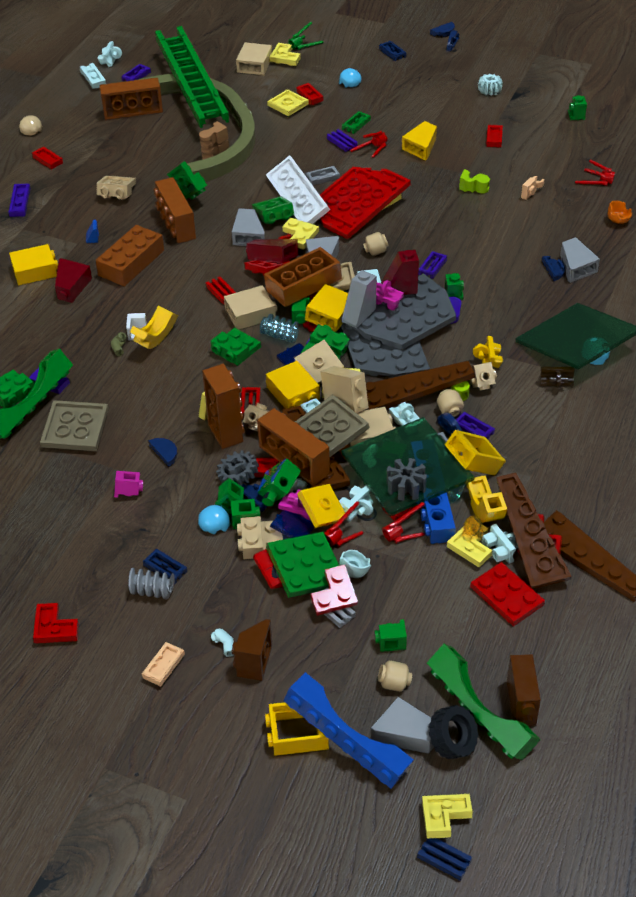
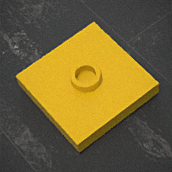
(321, 505)

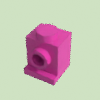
(128, 483)

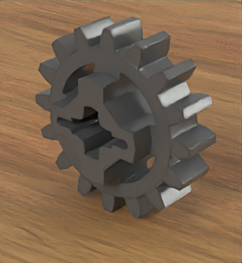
(238, 467)

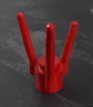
(378, 139)
(607, 175)
(394, 530)
(334, 533)

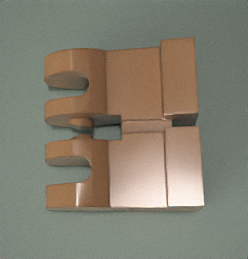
(214, 140)

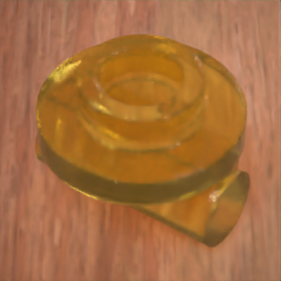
(473, 527)

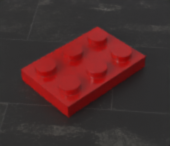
(507, 594)

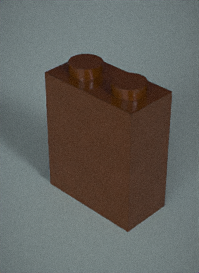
(523, 689)

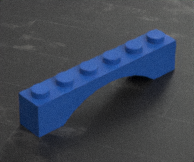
(381, 759)

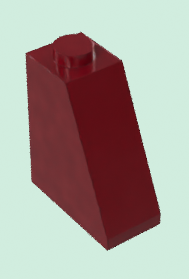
(272, 250)
(404, 272)
(71, 279)

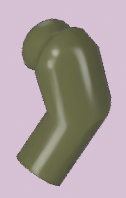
(117, 343)

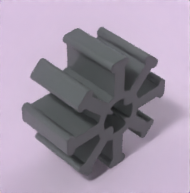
(406, 479)

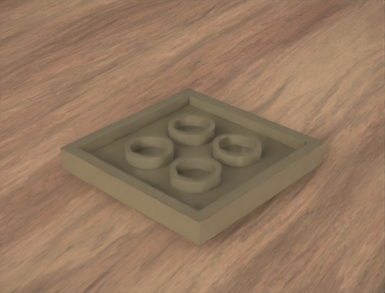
(333, 424)
(74, 425)

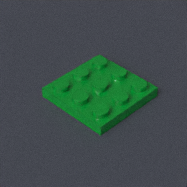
(302, 563)

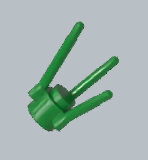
(297, 41)

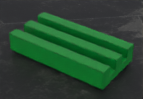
(357, 121)

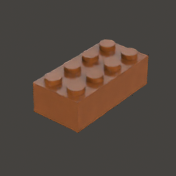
(131, 98)
(174, 210)
(130, 255)
(302, 276)
(223, 405)
(288, 440)

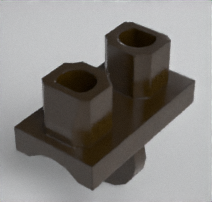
(557, 376)

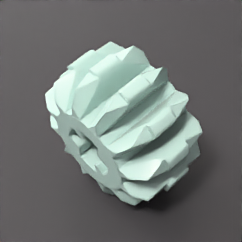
(490, 84)

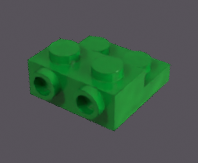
(189, 183)
(274, 209)
(337, 342)
(234, 346)
(14, 388)

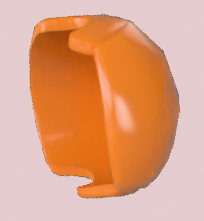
(618, 213)

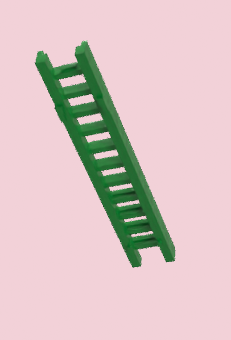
(192, 77)

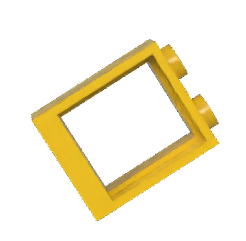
(476, 451)
(282, 711)

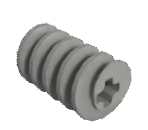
(150, 584)

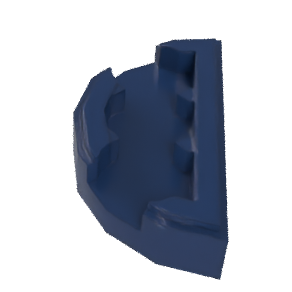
(443, 30)
(453, 39)
(555, 268)
(448, 423)
(164, 449)
(251, 492)

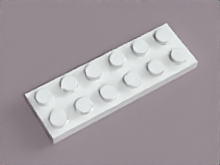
(296, 188)

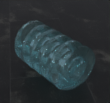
(279, 328)

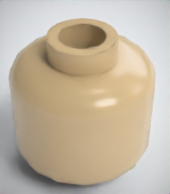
(375, 244)
(450, 402)
(394, 676)

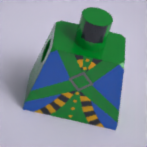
(274, 488)

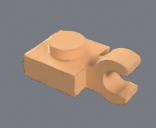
(530, 186)

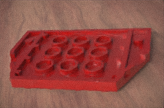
(359, 197)

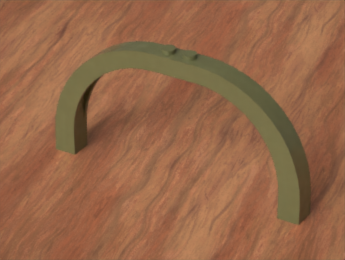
(236, 154)

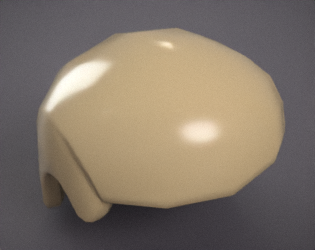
(30, 125)

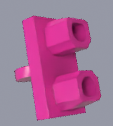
(387, 294)
(293, 504)

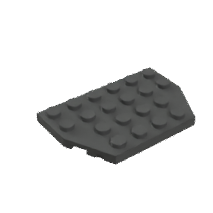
(412, 319)
(381, 359)

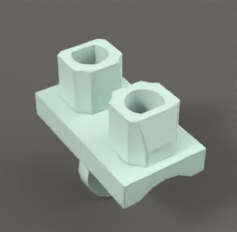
(109, 54)
(403, 414)
(363, 497)
(504, 544)

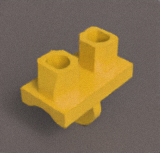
(489, 352)

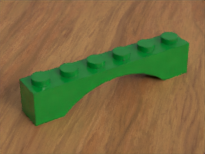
(51, 370)
(453, 670)

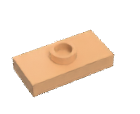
(163, 664)

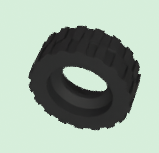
(440, 735)

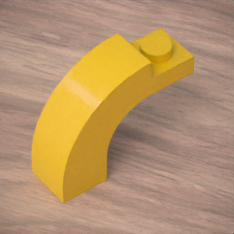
(156, 329)
(484, 503)

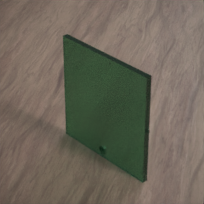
(577, 335)
(413, 441)

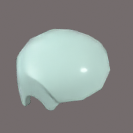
(355, 562)

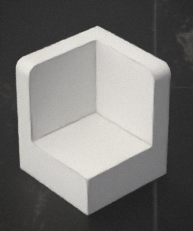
(137, 320)

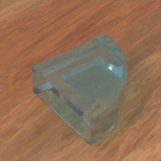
(454, 494)

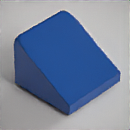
(92, 234)

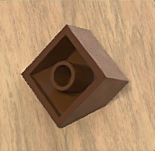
(253, 651)

